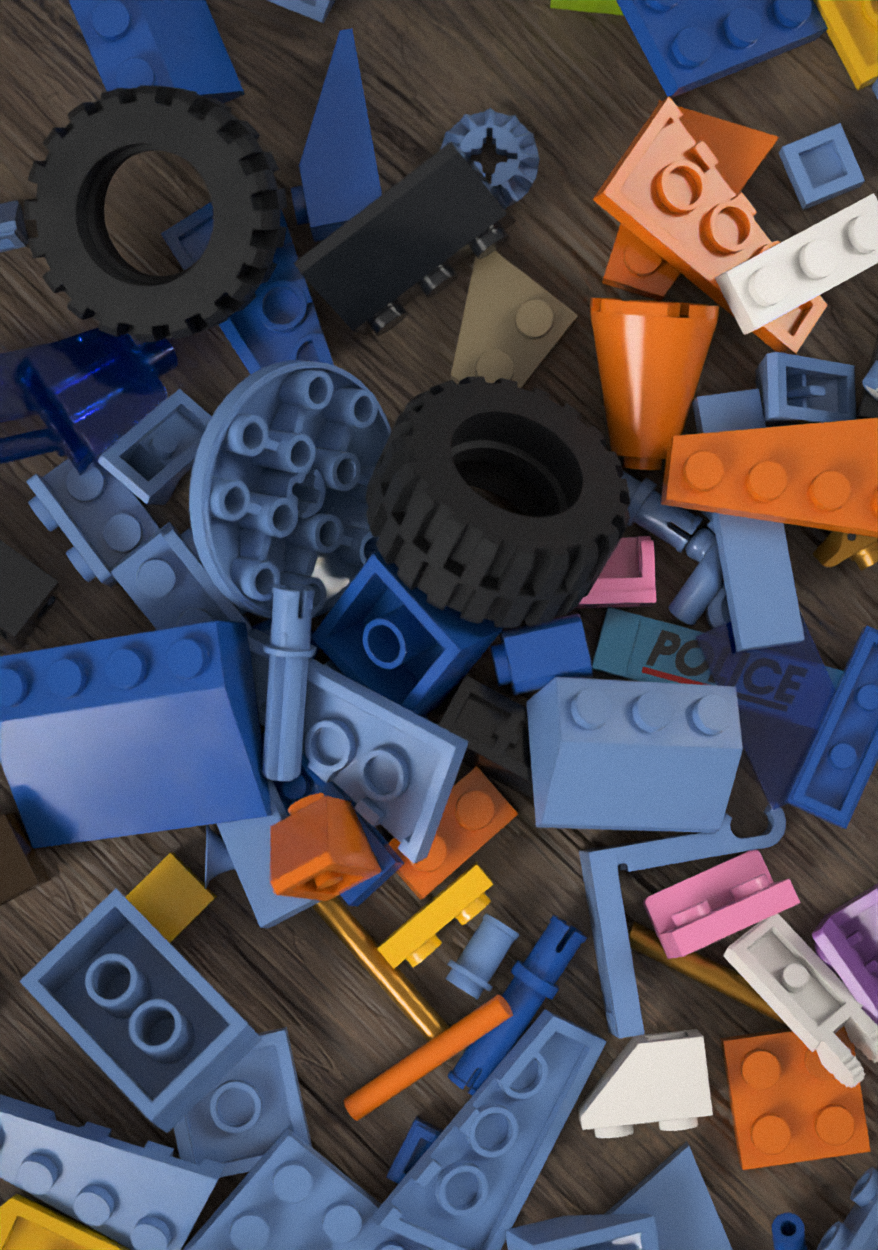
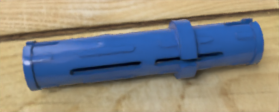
(525, 994)

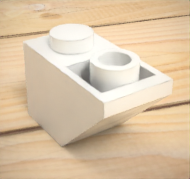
(651, 1081)

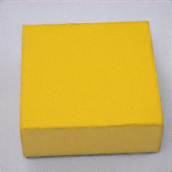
(171, 897)

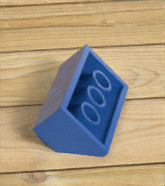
(158, 45)

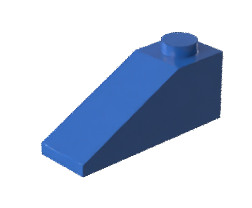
(339, 152)

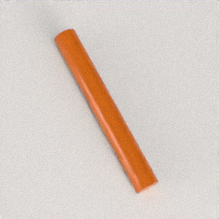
(428, 1057)

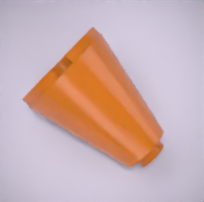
(649, 371)

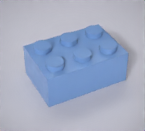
(140, 1011)

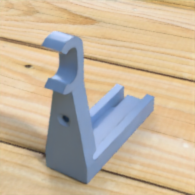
(607, 908)

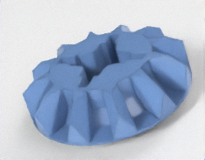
(511, 139)

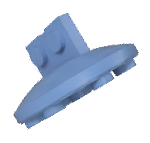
(287, 484)

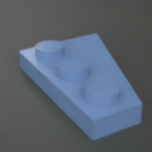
(680, 1205)

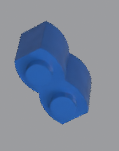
(540, 652)

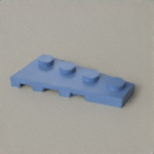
(373, 750)
(496, 1145)
(108, 1184)

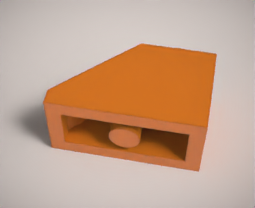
(319, 850)

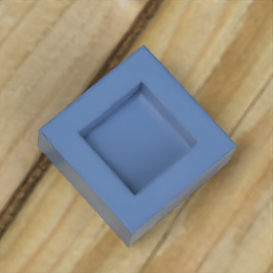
(821, 166)

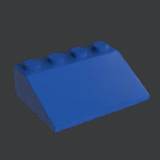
(133, 734)

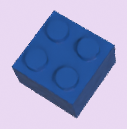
(399, 641)

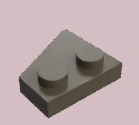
(507, 324)

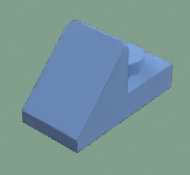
(158, 449)

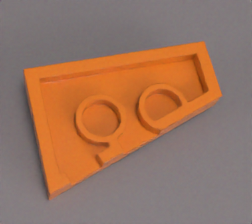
(739, 152)

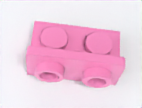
(717, 904)

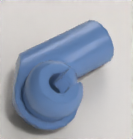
(703, 581)

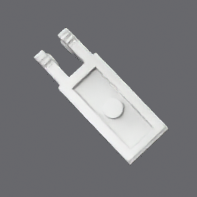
(805, 995)

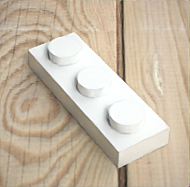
(803, 266)

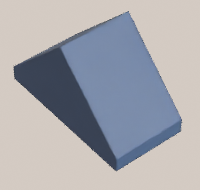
(805, 390)

